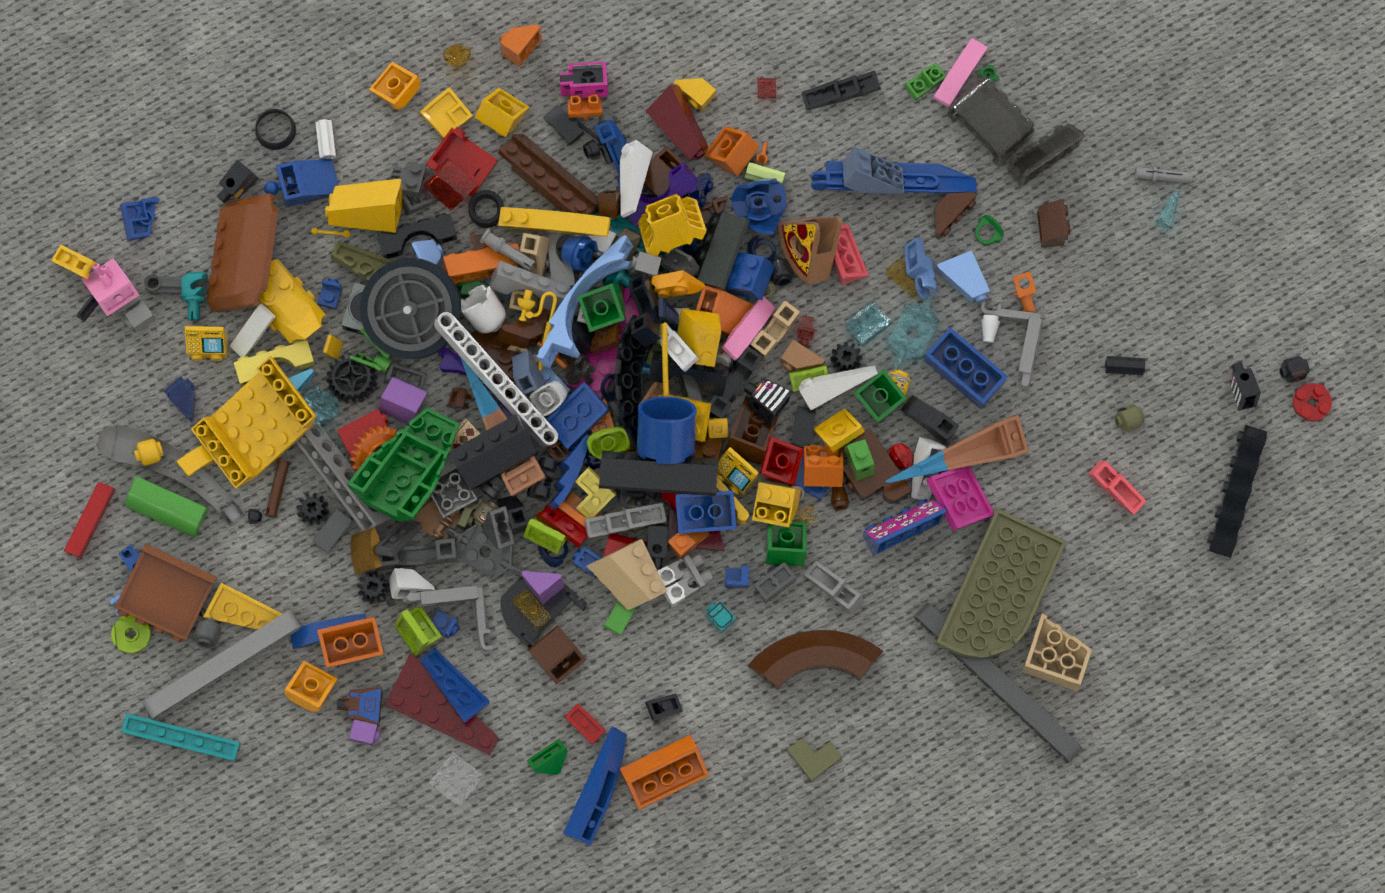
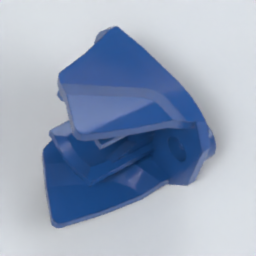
(763, 214)

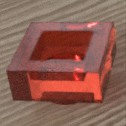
(766, 88)

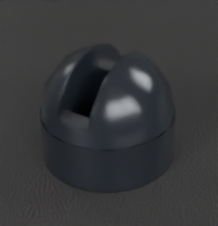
(254, 516)

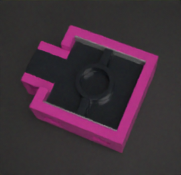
(584, 80)

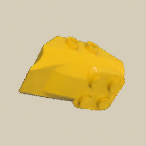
(294, 307)

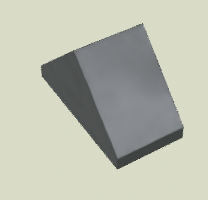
(498, 528)

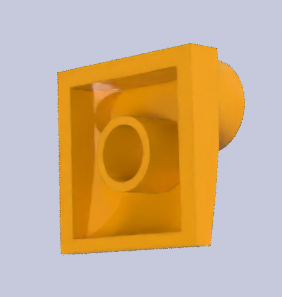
(396, 86)
(676, 284)
(310, 687)

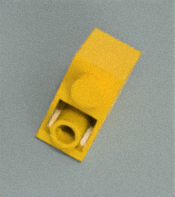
(697, 92)

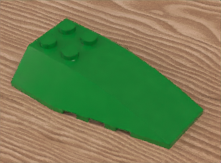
(407, 467)

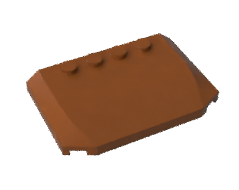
(242, 253)

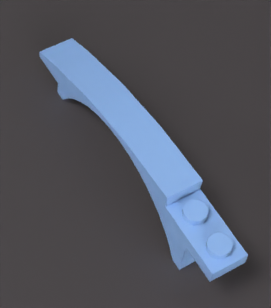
(560, 337)

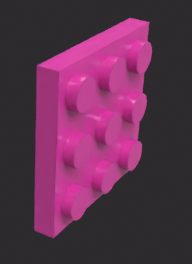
(961, 497)

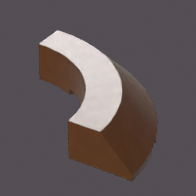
(815, 651)

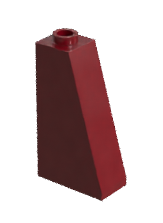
(677, 121)

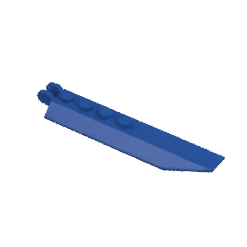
(916, 177)

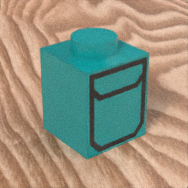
(720, 616)

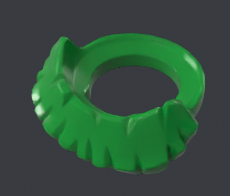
(998, 234)

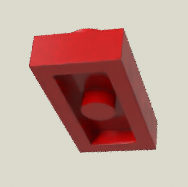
(585, 724)

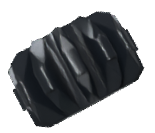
(838, 354)
(320, 506)
(369, 594)

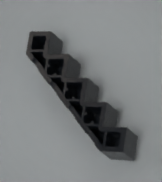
(1237, 491)

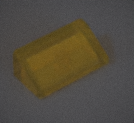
(898, 274)
(532, 609)

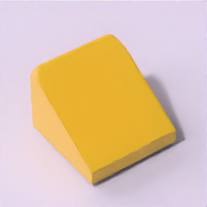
(332, 347)

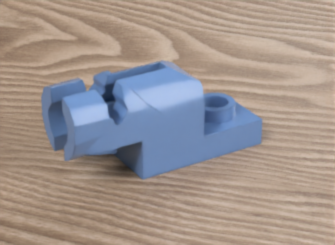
(920, 268)

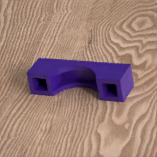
(681, 182)

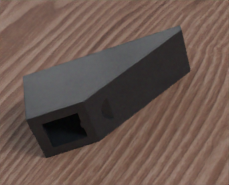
(930, 419)

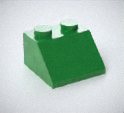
(602, 306)
(881, 396)
(786, 544)

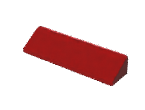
(89, 520)

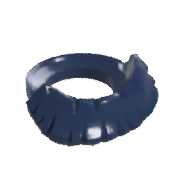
(755, 242)
(609, 396)
(553, 561)

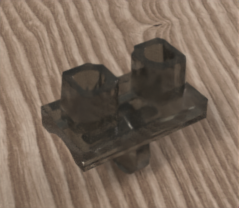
(579, 369)

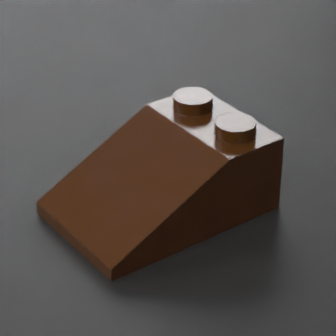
(750, 434)

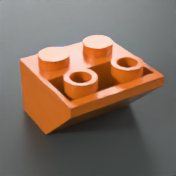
(823, 466)

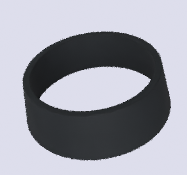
(280, 145)

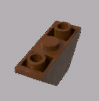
(951, 210)
(523, 333)

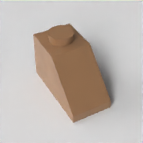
(799, 357)

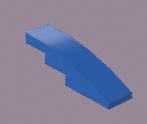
(571, 466)

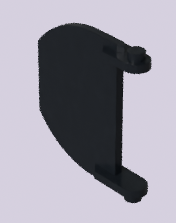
(520, 625)

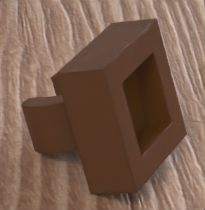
(457, 398)

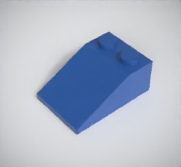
(705, 512)

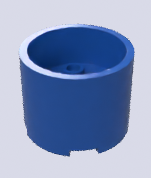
(666, 429)

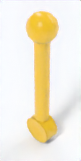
(346, 233)

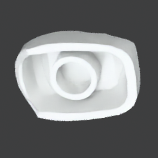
(548, 397)

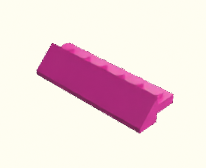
(606, 360)

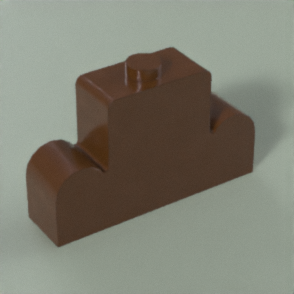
(883, 470)

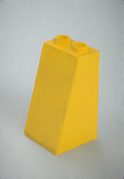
(366, 205)

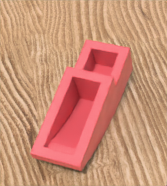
(1117, 486)

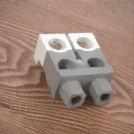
(687, 578)

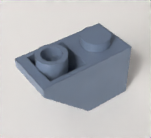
(526, 372)

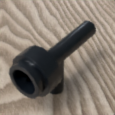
(592, 150)

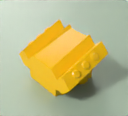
(671, 224)

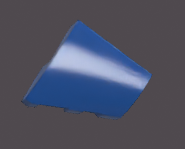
(138, 218)

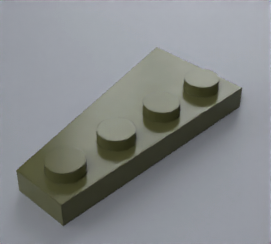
(357, 260)

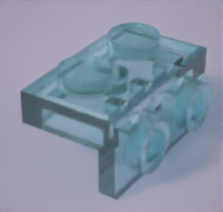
(867, 324)

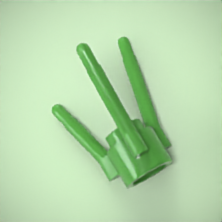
(379, 363)

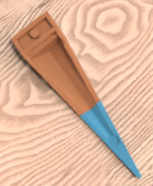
(993, 443)
(522, 475)

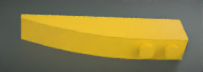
(553, 222)

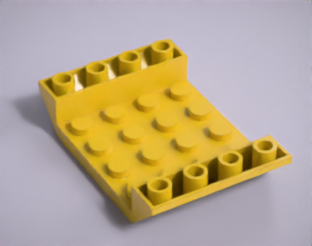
(255, 425)

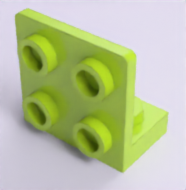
(544, 535)

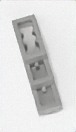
(625, 520)

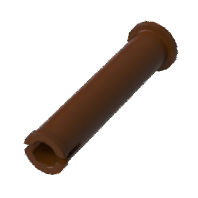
(277, 488)

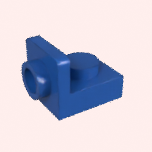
(330, 293)
(584, 558)
(445, 624)

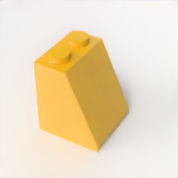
(701, 333)

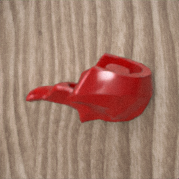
(901, 456)

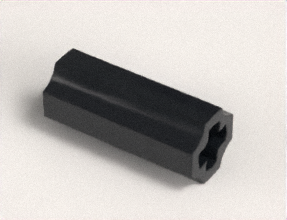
(1125, 365)

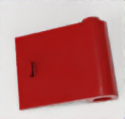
(464, 155)

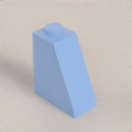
(965, 276)

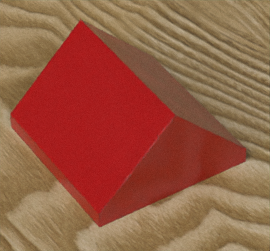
(781, 462)

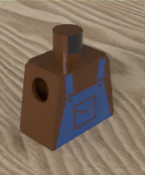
(363, 705)

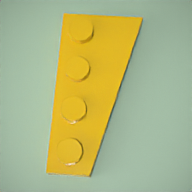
(239, 609)

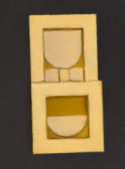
(195, 460)

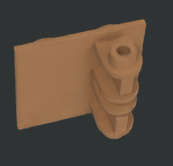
(434, 523)

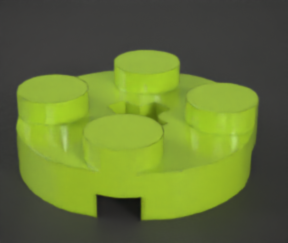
(124, 643)

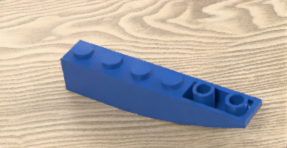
(597, 790)

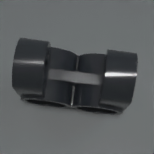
(542, 489)

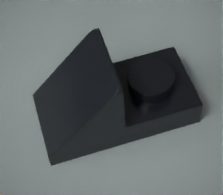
(663, 707)

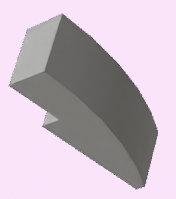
(834, 587)

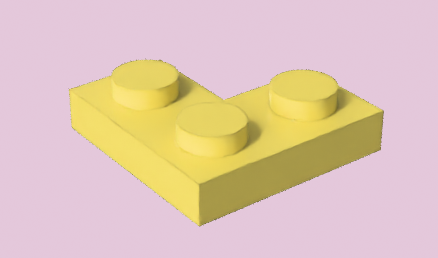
(596, 498)

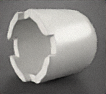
(483, 309)

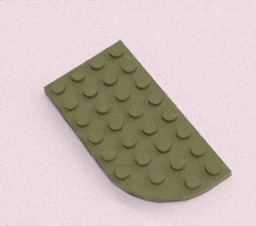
(1001, 588)

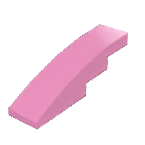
(960, 72)
(748, 328)

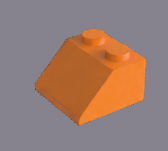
(520, 42)
(732, 150)

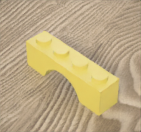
(297, 355)

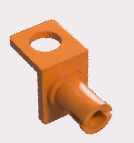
(1025, 294)

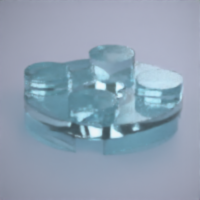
(330, 403)

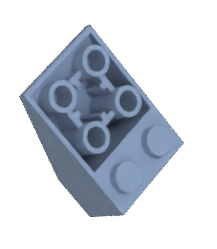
(871, 173)

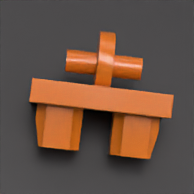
(584, 107)

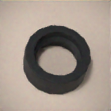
(485, 194)

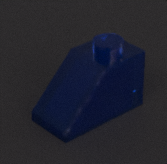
(183, 397)

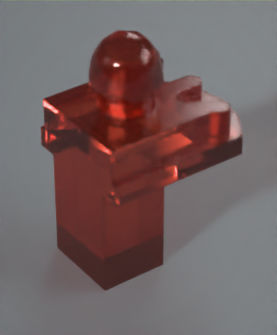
(806, 332)

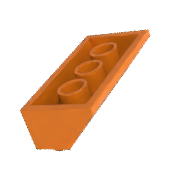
(664, 772)

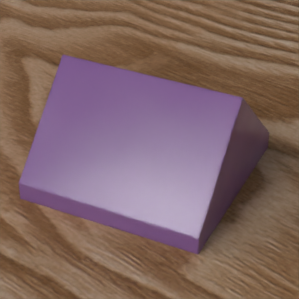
(402, 400)
(543, 584)

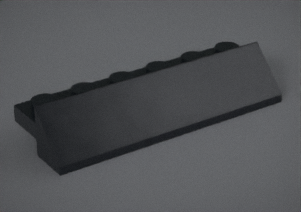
(634, 473)

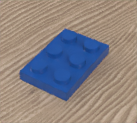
(577, 415)

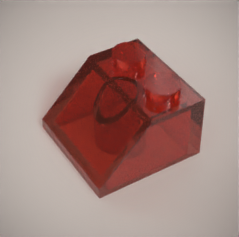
(449, 184)

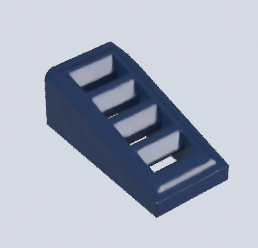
(668, 314)

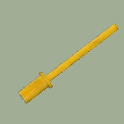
(665, 361)

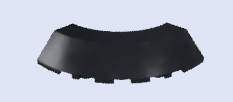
(629, 380)

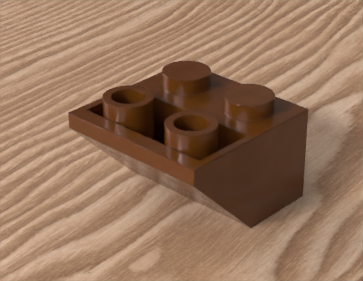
(658, 171)
(1053, 224)
(557, 655)

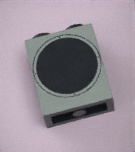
(352, 319)

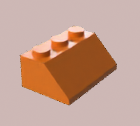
(350, 642)

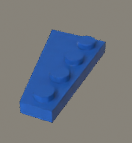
(458, 689)

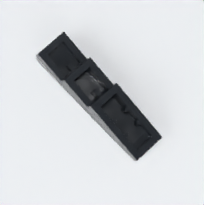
(841, 90)

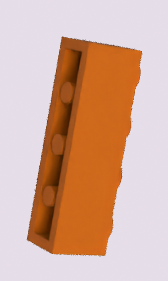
(474, 264)

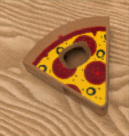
(810, 245)

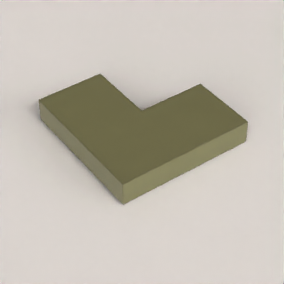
(814, 763)

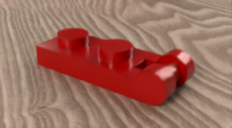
(564, 524)

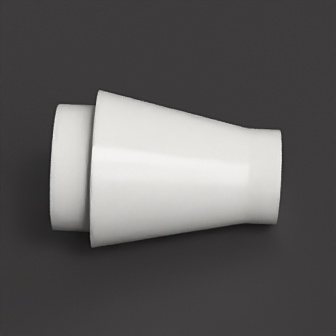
(989, 327)

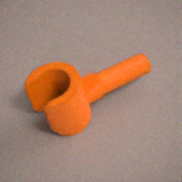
(762, 156)

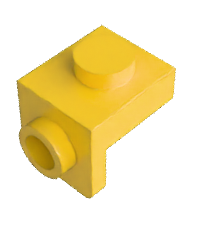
(718, 428)

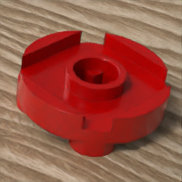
(1318, 393)

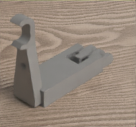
(1031, 340)
(456, 595)

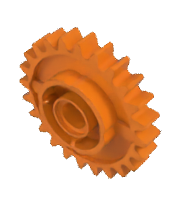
(370, 443)

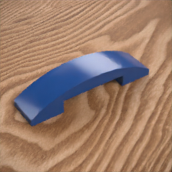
(614, 140)
(308, 633)

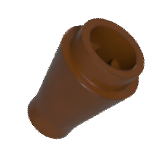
(839, 498)

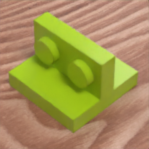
(416, 630)

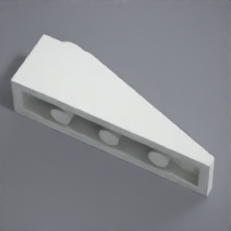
(633, 170)
(825, 387)

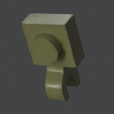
(467, 516)

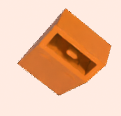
(729, 307)

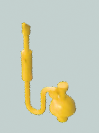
(527, 304)

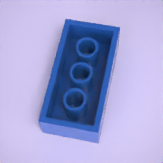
(965, 368)

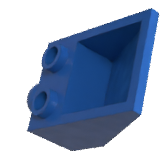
(309, 182)

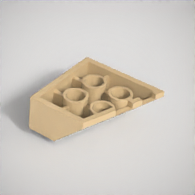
(629, 575)
(1056, 656)

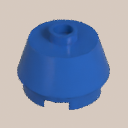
(578, 252)

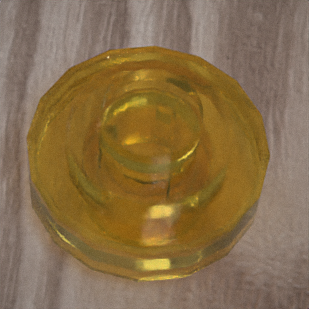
(457, 55)

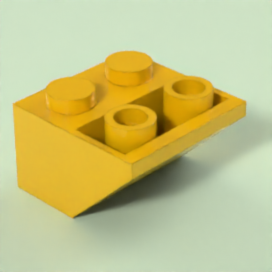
(776, 504)

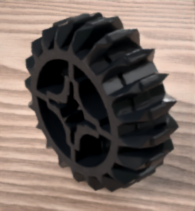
(360, 378)

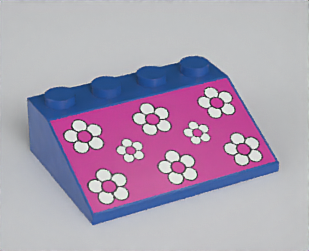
(904, 526)

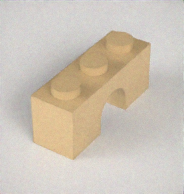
(777, 328)

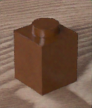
(609, 203)

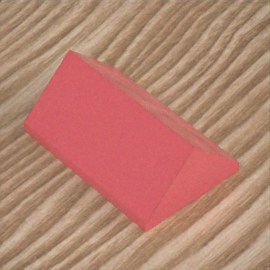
(847, 258)

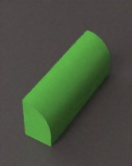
(165, 507)

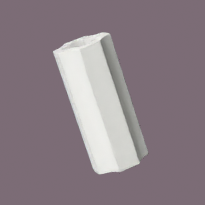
(325, 139)

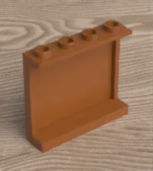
(165, 593)

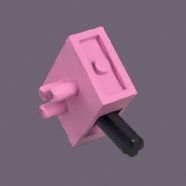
(108, 288)

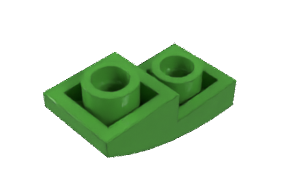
(925, 81)
(618, 618)

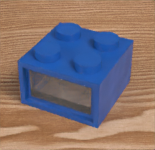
(749, 276)

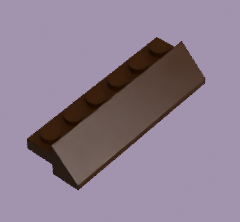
(548, 176)

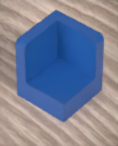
(737, 577)

